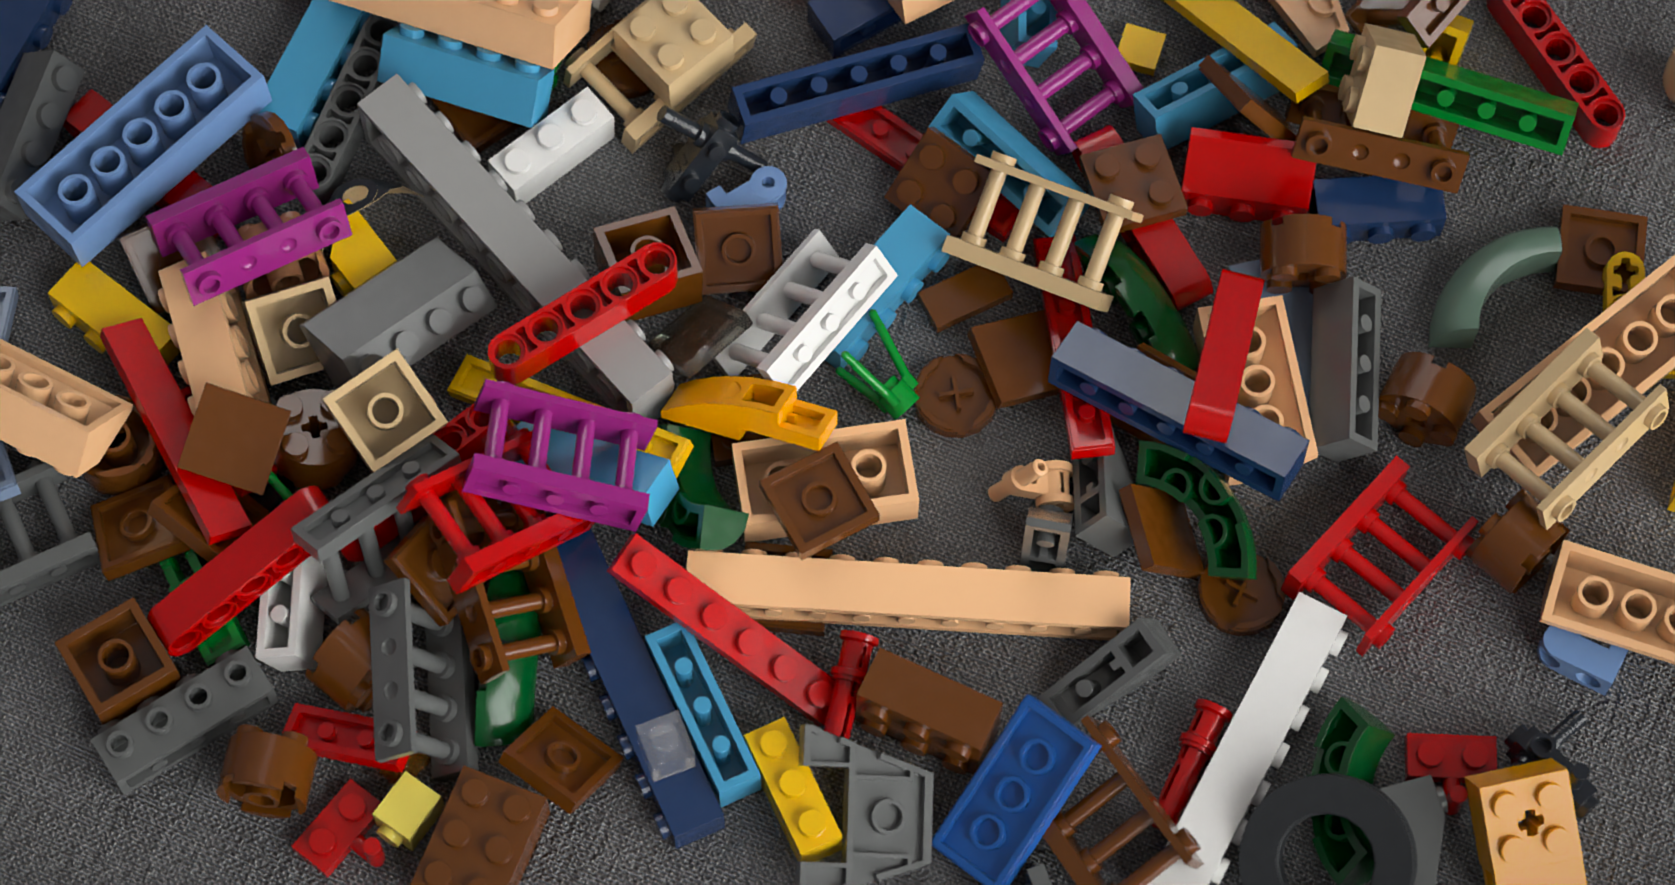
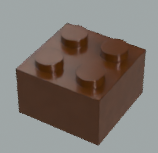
(626, 236)
(118, 661)

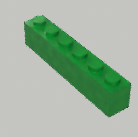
(1475, 100)

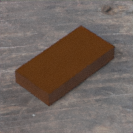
(963, 296)

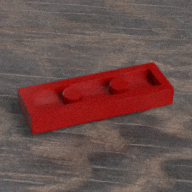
(339, 736)

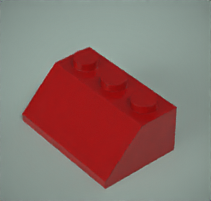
(1244, 177)

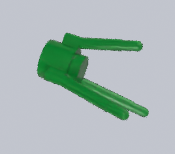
(893, 395)

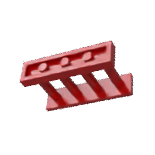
(1364, 517)
(506, 547)

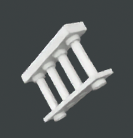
(823, 324)

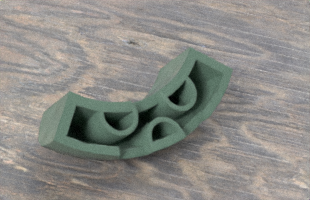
(1497, 263)

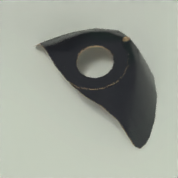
(366, 189)

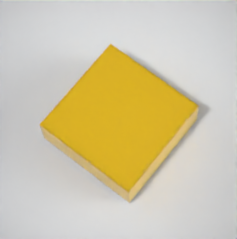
(1141, 48)

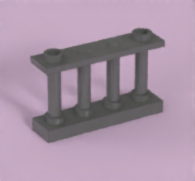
(355, 516)
(36, 569)
(450, 684)

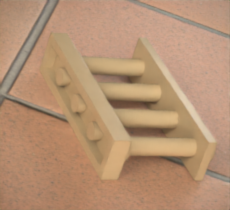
(639, 123)
(1049, 272)
(1553, 390)

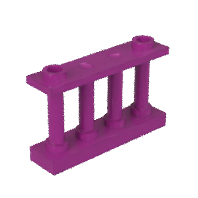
(1096, 52)
(236, 201)
(550, 490)

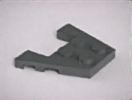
(883, 812)

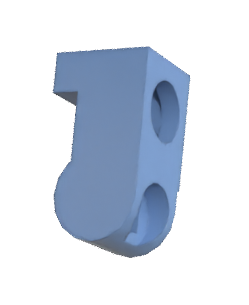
(765, 186)
(1580, 658)

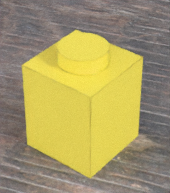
(407, 812)

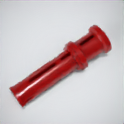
(848, 677)
(1196, 748)

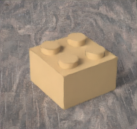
(674, 46)
(1382, 80)
(276, 329)
(384, 411)

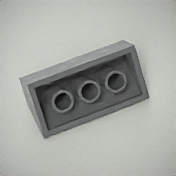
(403, 308)

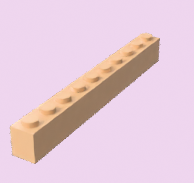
(918, 594)

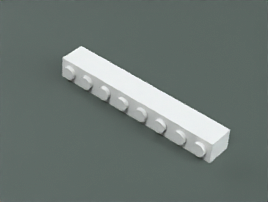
(1257, 738)

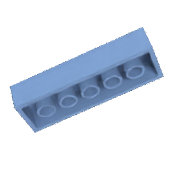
(143, 145)

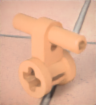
(1038, 480)

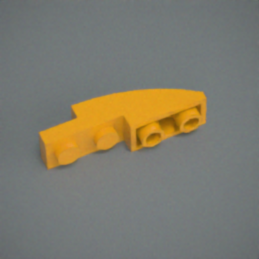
(751, 404)

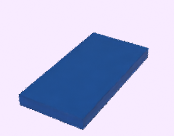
(1015, 793)

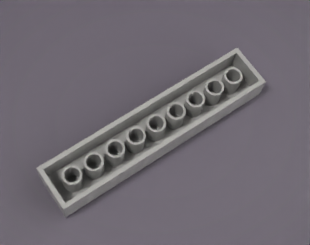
(507, 241)

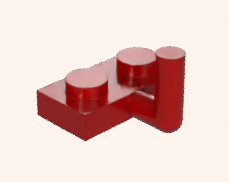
(1449, 760)
(340, 830)

